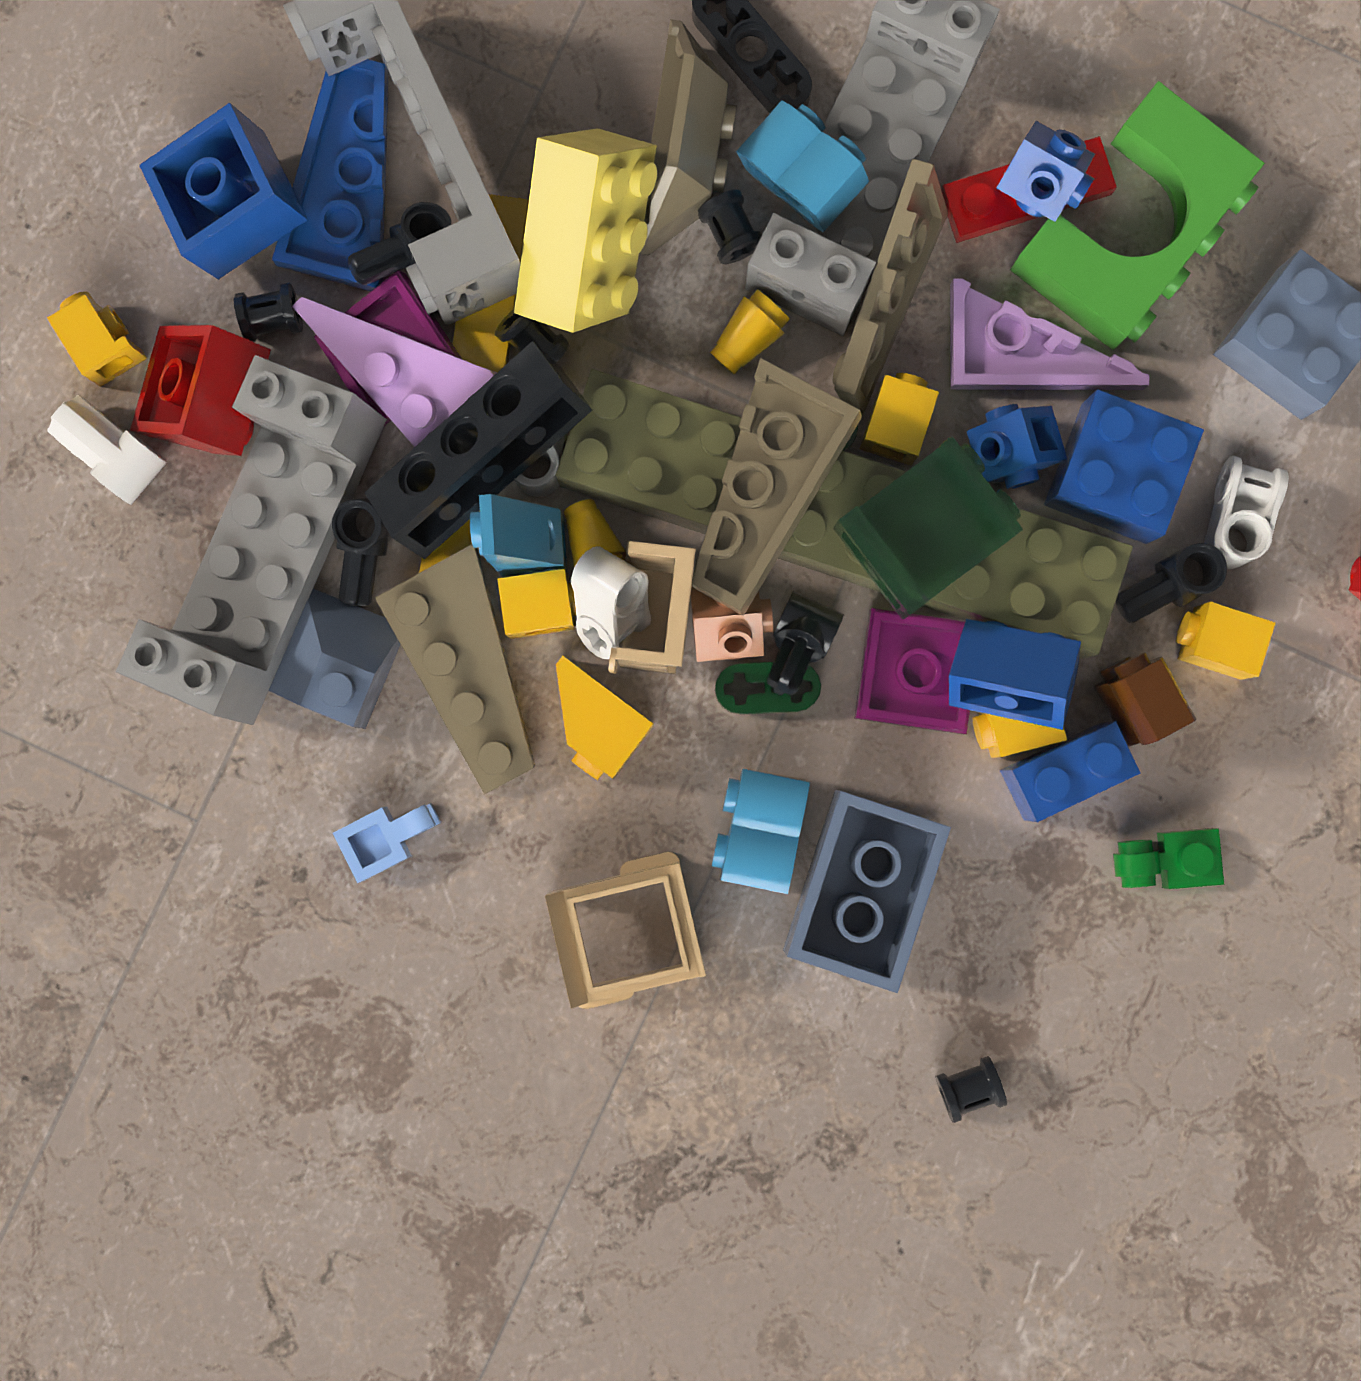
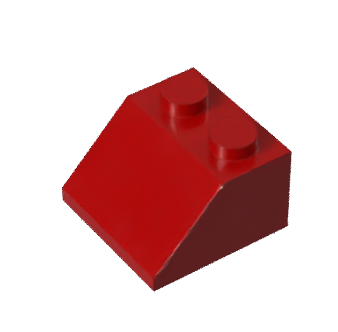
(193, 389)

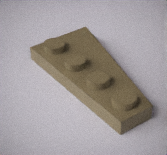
(897, 273)
(778, 465)
(457, 652)

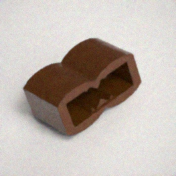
(1143, 699)

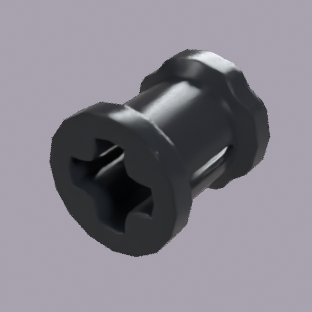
(730, 226)
(267, 312)
(522, 331)
(971, 1089)

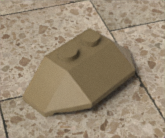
(688, 135)

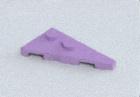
(1007, 350)
(404, 377)

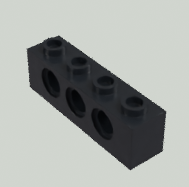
(477, 450)

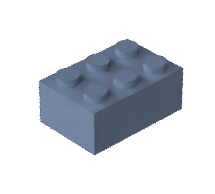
(866, 891)

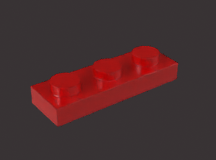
(980, 208)

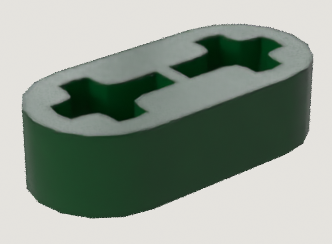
(764, 702)

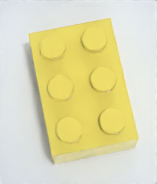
(584, 228)

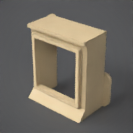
(669, 591)
(569, 940)

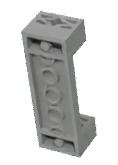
(893, 111)
(472, 259)
(264, 546)

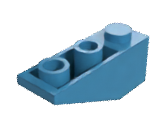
(519, 535)

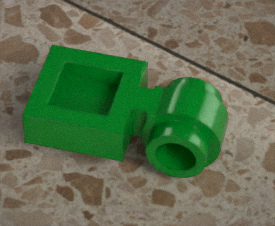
(1182, 859)

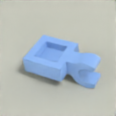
(379, 840)

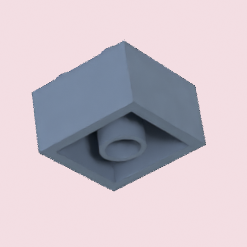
(1298, 336)

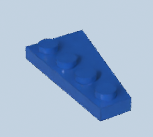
(341, 176)

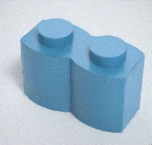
(804, 164)
(762, 830)

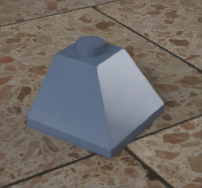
(337, 660)

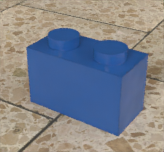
(1014, 673)
(1070, 771)

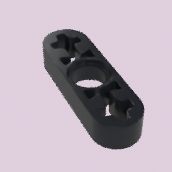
(788, 68)

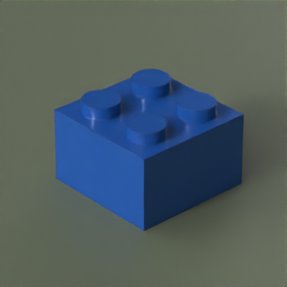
(223, 192)
(1124, 467)

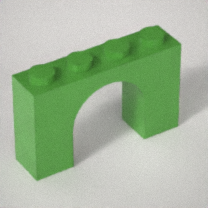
(1203, 178)

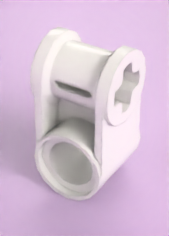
(1248, 502)
(608, 600)

